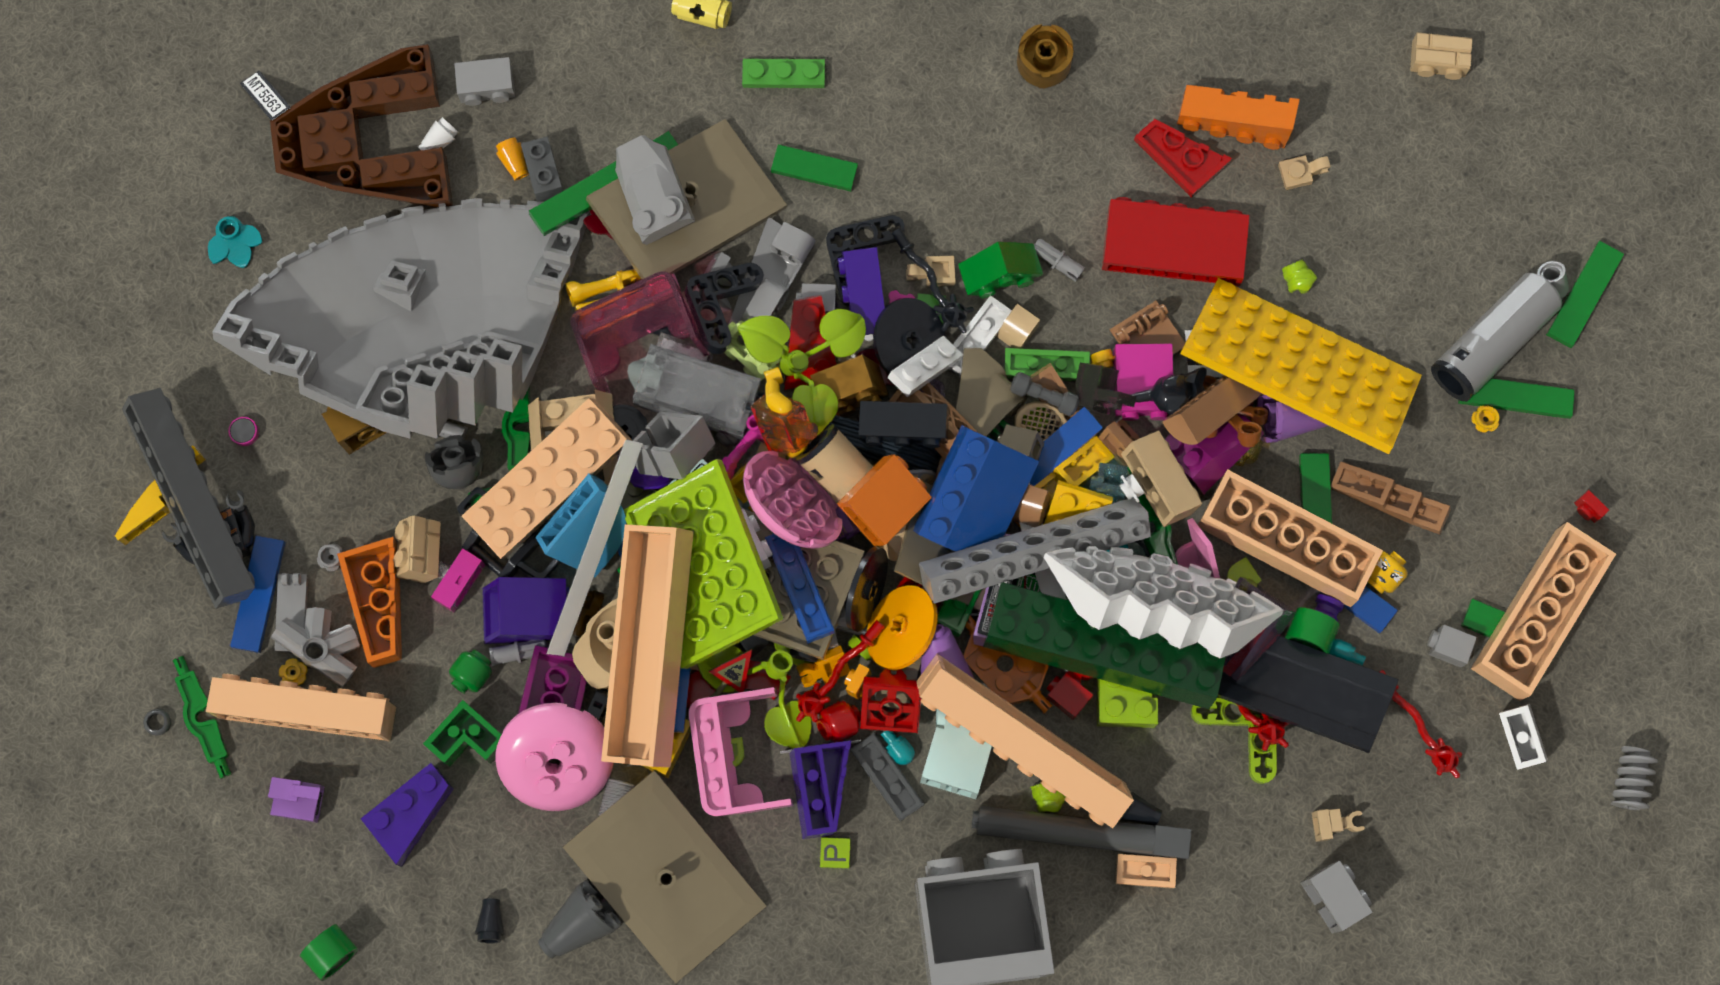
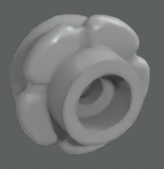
(323, 557)

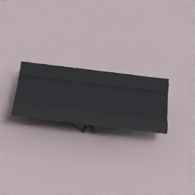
(1314, 693)

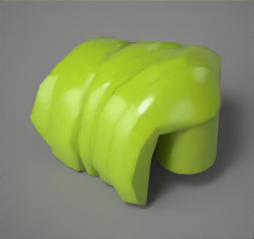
(1299, 277)
(1047, 800)

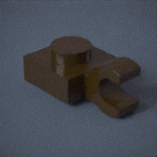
(590, 608)

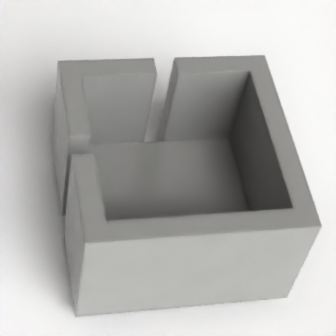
(678, 445)
(1341, 897)

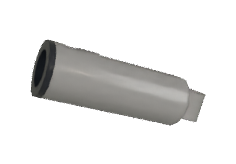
(1501, 331)

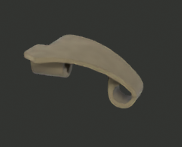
(985, 392)

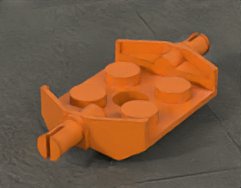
(1014, 686)

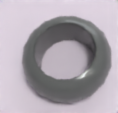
(166, 726)

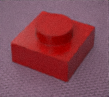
(1590, 507)

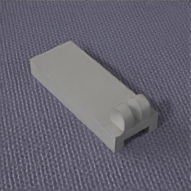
(291, 600)

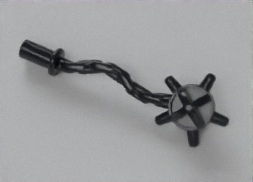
(952, 312)

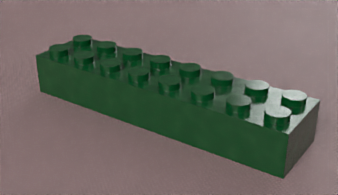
(1055, 635)

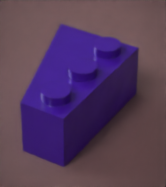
(863, 284)
(819, 785)
(407, 812)

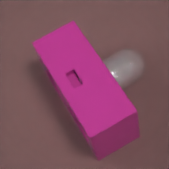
(457, 579)

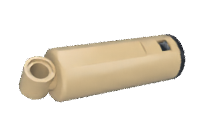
(838, 468)

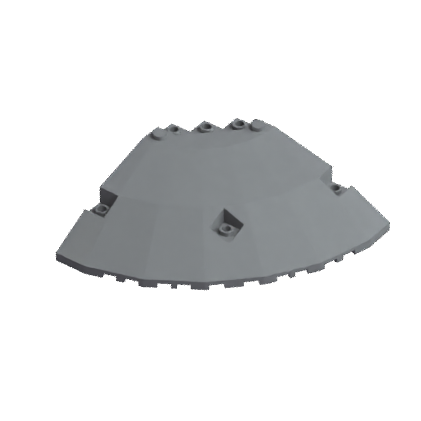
(411, 314)

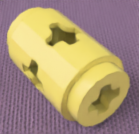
(716, 12)

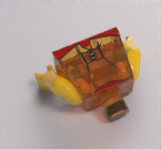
(782, 419)

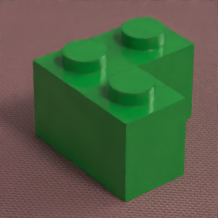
(1000, 266)
(463, 729)

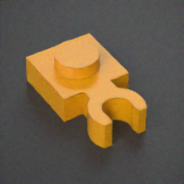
(822, 668)
(855, 681)

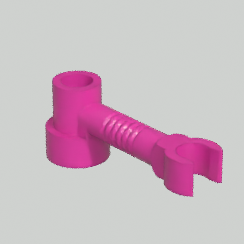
(731, 461)

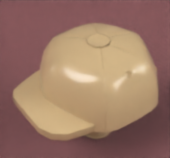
(594, 649)

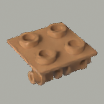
(1149, 327)

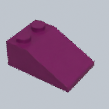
(1210, 458)
(552, 681)

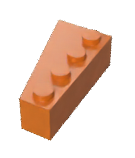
(1238, 116)
(375, 599)

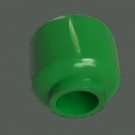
(470, 671)

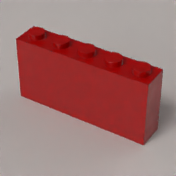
(1175, 241)

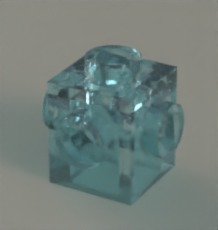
(1108, 481)

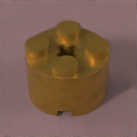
(1033, 52)

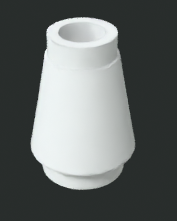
(439, 135)

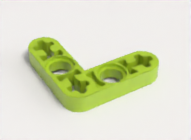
(1253, 762)

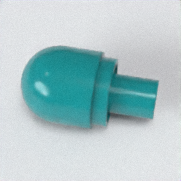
(1346, 651)
(898, 748)

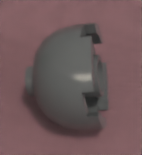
(455, 462)

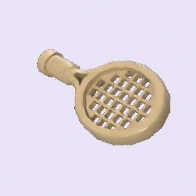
(1025, 410)

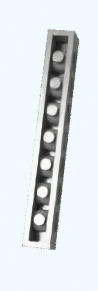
(1025, 551)

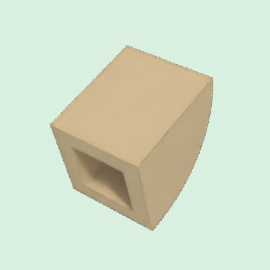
(1018, 327)

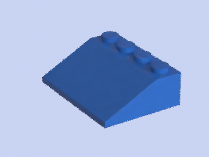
(975, 492)

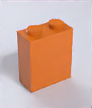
(885, 500)

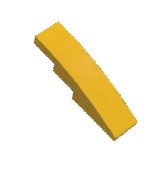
(1078, 467)
(147, 510)

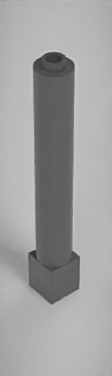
(1082, 832)

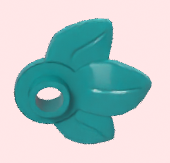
(234, 246)

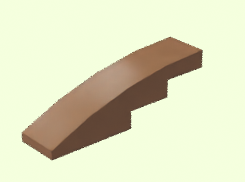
(1390, 498)

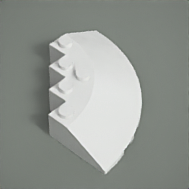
(1160, 598)

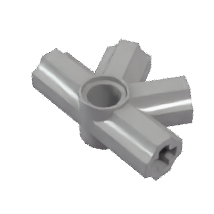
(318, 634)

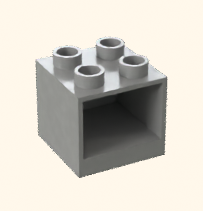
(983, 922)

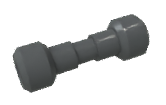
(1023, 384)

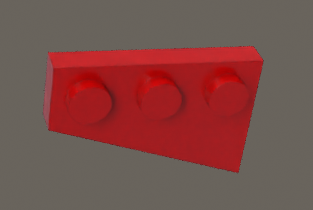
(1181, 158)
(806, 336)

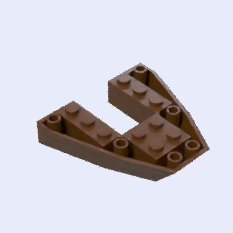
(322, 139)

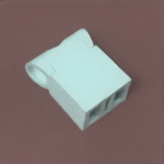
(955, 760)

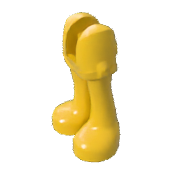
(580, 292)

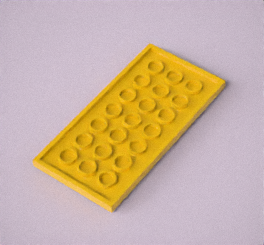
(1302, 365)

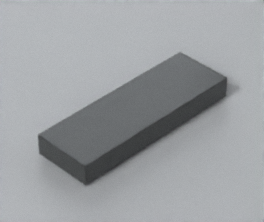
(887, 777)

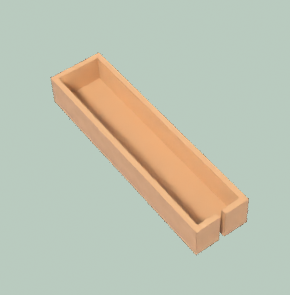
(647, 646)
(1023, 741)

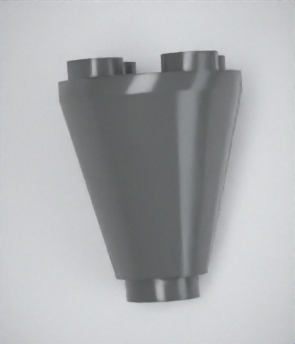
(579, 921)

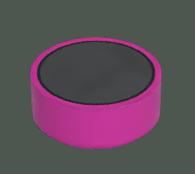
(243, 431)

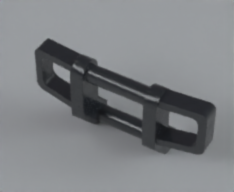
(516, 561)

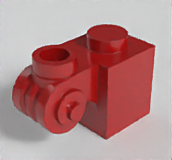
(1069, 694)

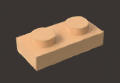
(1146, 871)

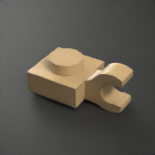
(1299, 172)
(943, 268)

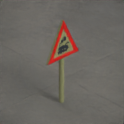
(733, 673)

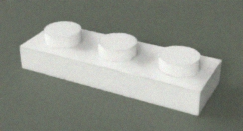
(981, 329)
(925, 366)

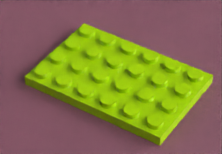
(727, 581)

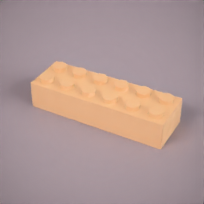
(546, 478)
(1290, 538)
(1543, 611)
(301, 708)

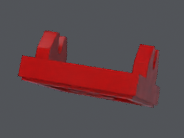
(890, 720)

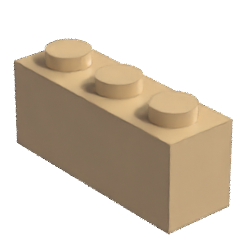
(1161, 478)

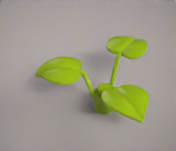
(766, 342)
(779, 721)

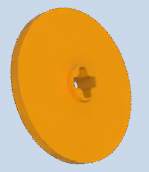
(908, 630)

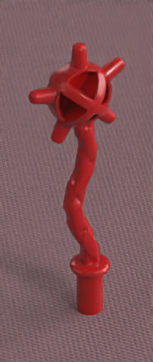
(813, 700)
(1269, 729)
(1441, 755)

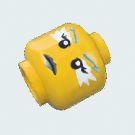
(1388, 573)

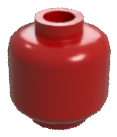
(838, 721)

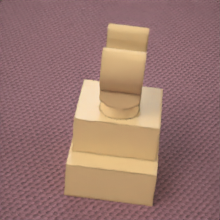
(1330, 821)

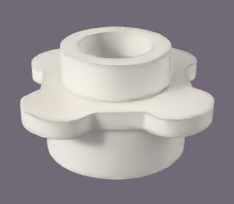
(1131, 487)

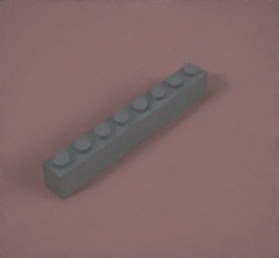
(188, 498)

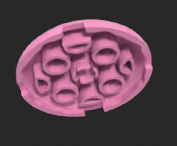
(790, 501)
(547, 734)

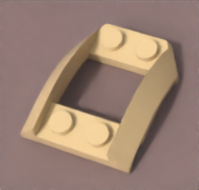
(551, 413)

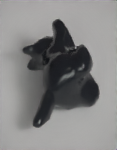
(1174, 390)

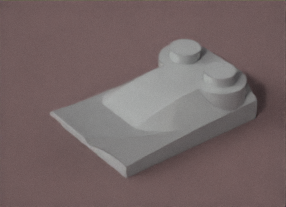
(651, 189)

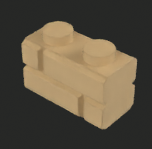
(1441, 55)
(417, 549)

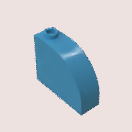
(572, 524)

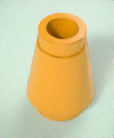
(512, 157)

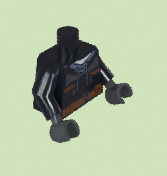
(240, 524)

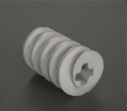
(1634, 778)

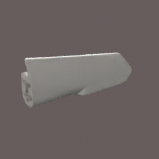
(780, 256)

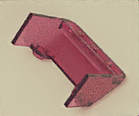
(629, 316)

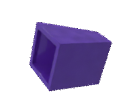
(522, 608)

